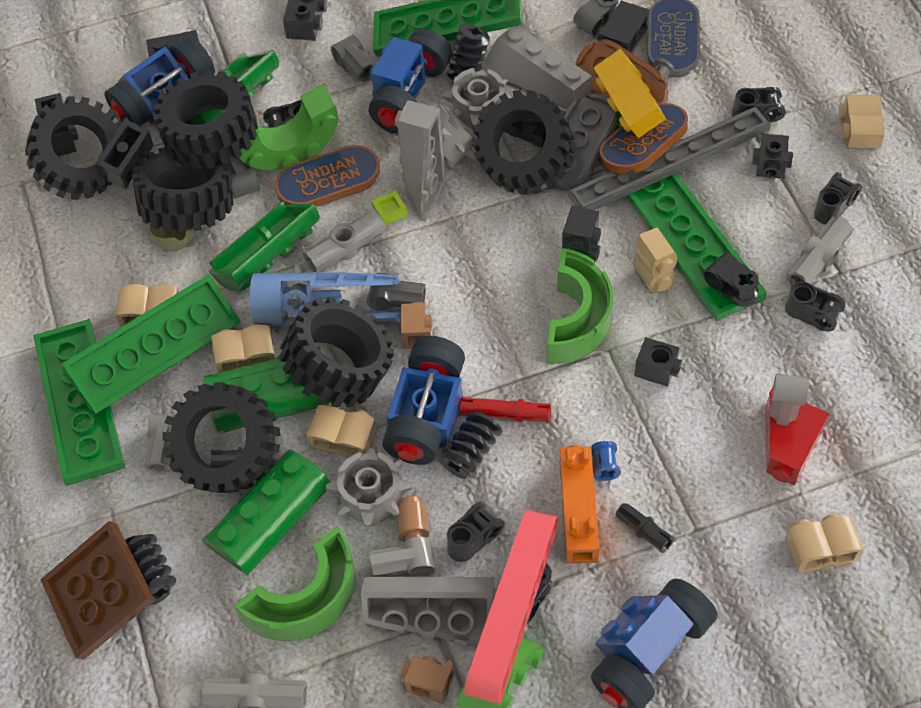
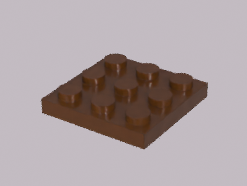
(97, 590)

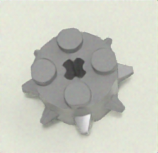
(473, 93)
(455, 137)
(369, 487)

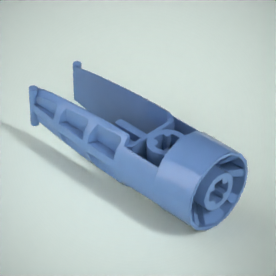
(273, 299)

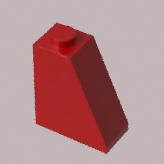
(792, 445)

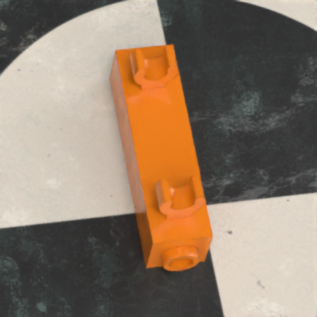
(579, 505)

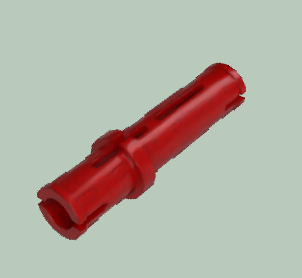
(513, 410)

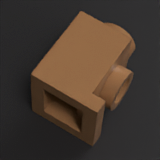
(414, 323)
(428, 678)

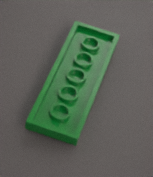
(443, 18)
(149, 344)
(84, 442)

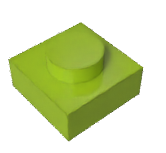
(390, 207)

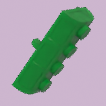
(250, 70)
(262, 244)
(270, 384)
(267, 512)

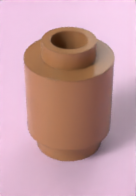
(412, 518)

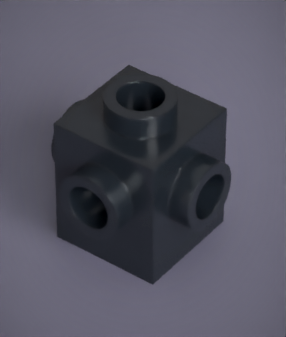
(772, 156)

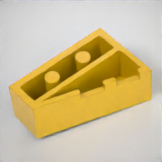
(628, 94)

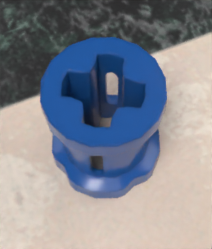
(605, 461)

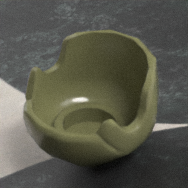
(172, 240)

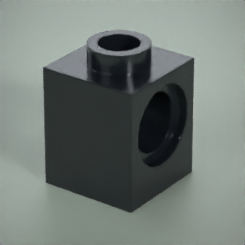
(655, 351)

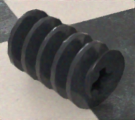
(469, 50)
(469, 443)
(152, 565)

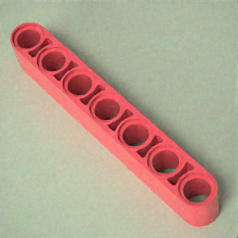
(511, 608)

